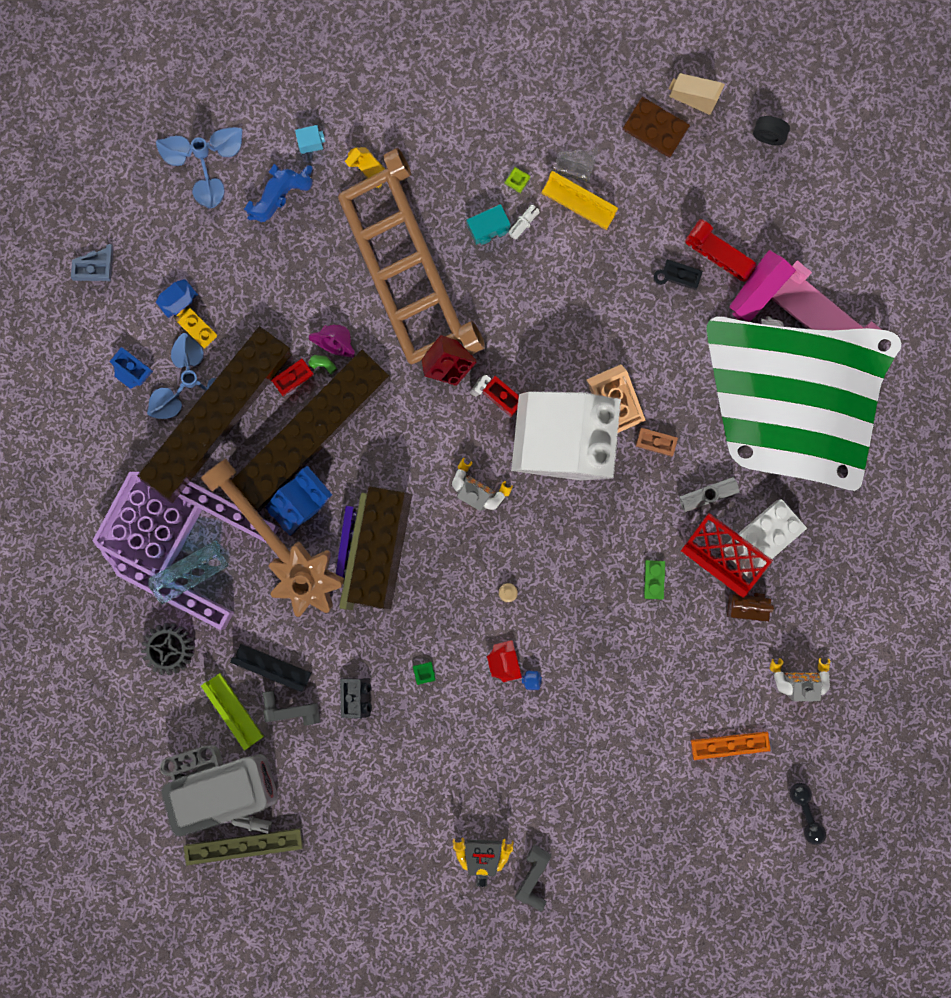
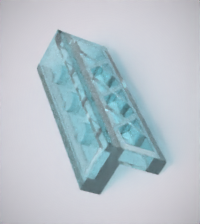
(185, 566)

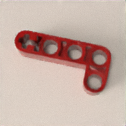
(719, 251)

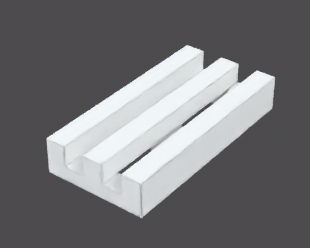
(479, 385)

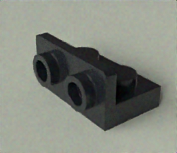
(355, 698)

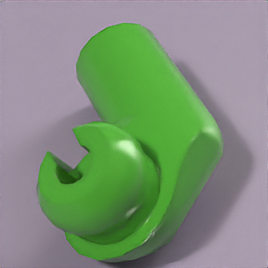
(318, 360)

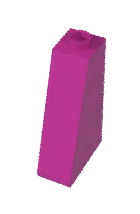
(761, 286)

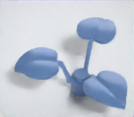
(176, 148)
(187, 353)

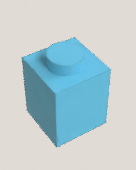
(309, 139)

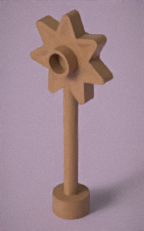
(301, 576)

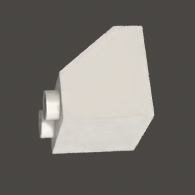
(566, 435)

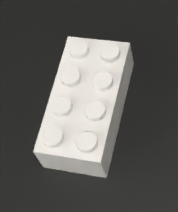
(769, 533)

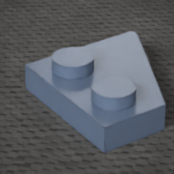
(93, 266)

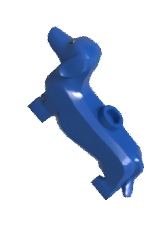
(276, 190)

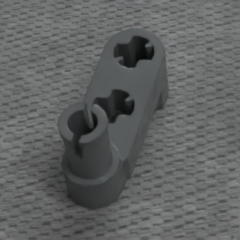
(309, 712)
(524, 894)

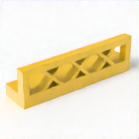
(579, 200)

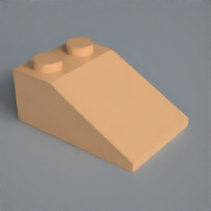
(617, 384)

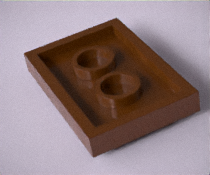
(656, 127)

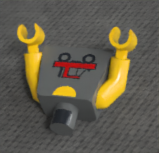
(482, 857)

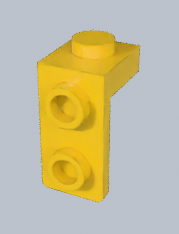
(365, 161)
(195, 326)

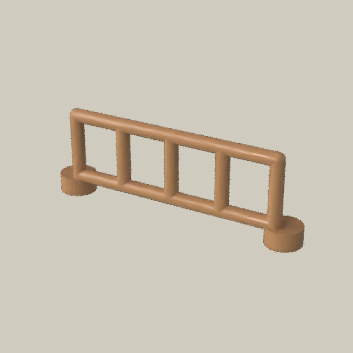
(396, 171)

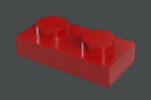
(292, 377)

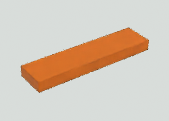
(730, 745)

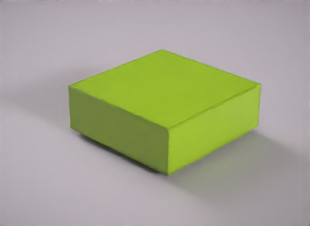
(517, 180)

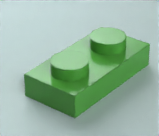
(654, 579)

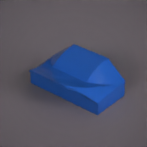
(176, 297)
(129, 369)

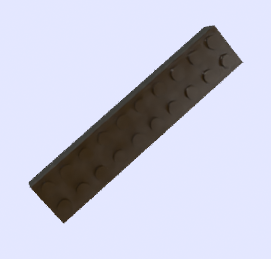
(215, 415)
(310, 430)

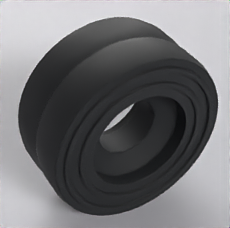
(771, 130)

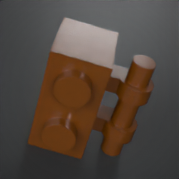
(750, 607)

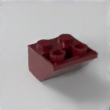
(447, 361)

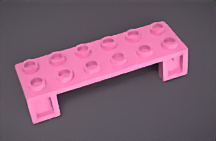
(811, 306)

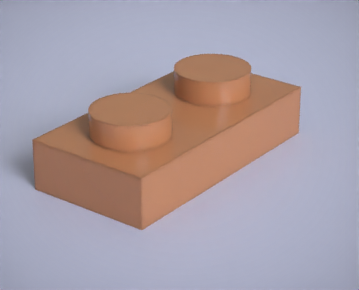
(656, 442)

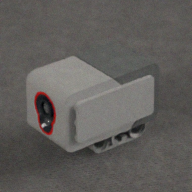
(215, 789)

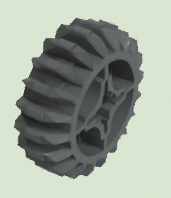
(151, 646)

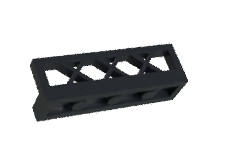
(271, 667)

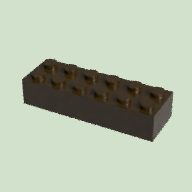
(379, 548)

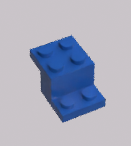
(298, 501)

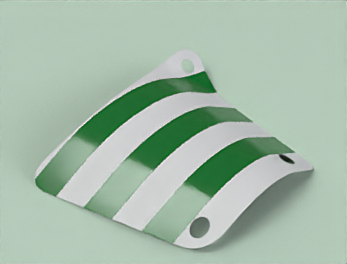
(799, 396)

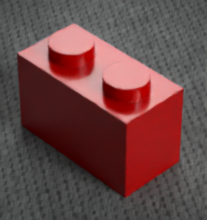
(502, 396)

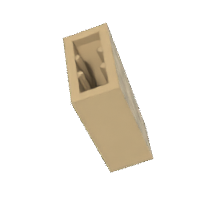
(696, 92)

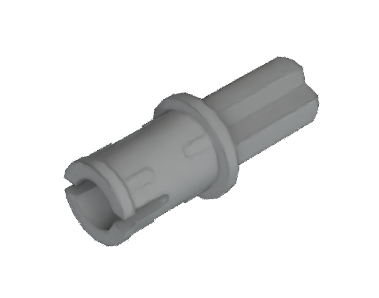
(253, 823)

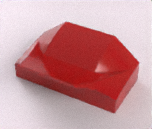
(504, 662)

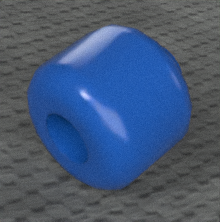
(532, 680)

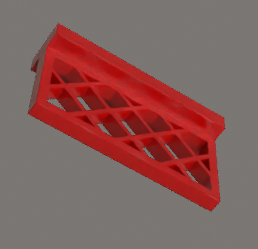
(715, 566)

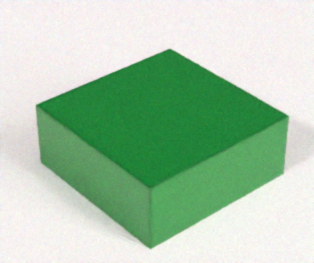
(424, 673)

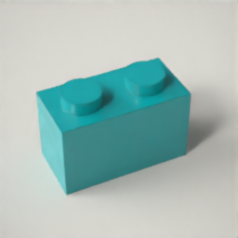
(488, 224)

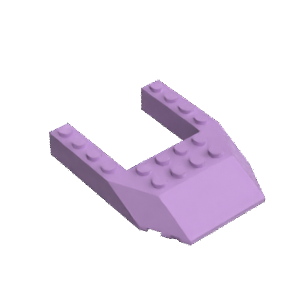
(147, 533)

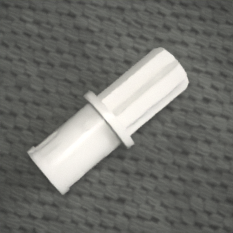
(523, 222)

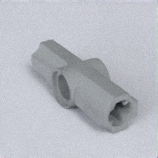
(720, 490)

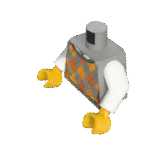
(475, 492)
(802, 685)

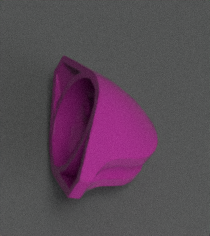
(334, 339)

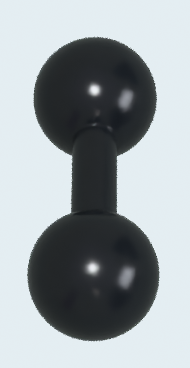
(813, 832)

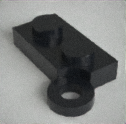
(679, 274)

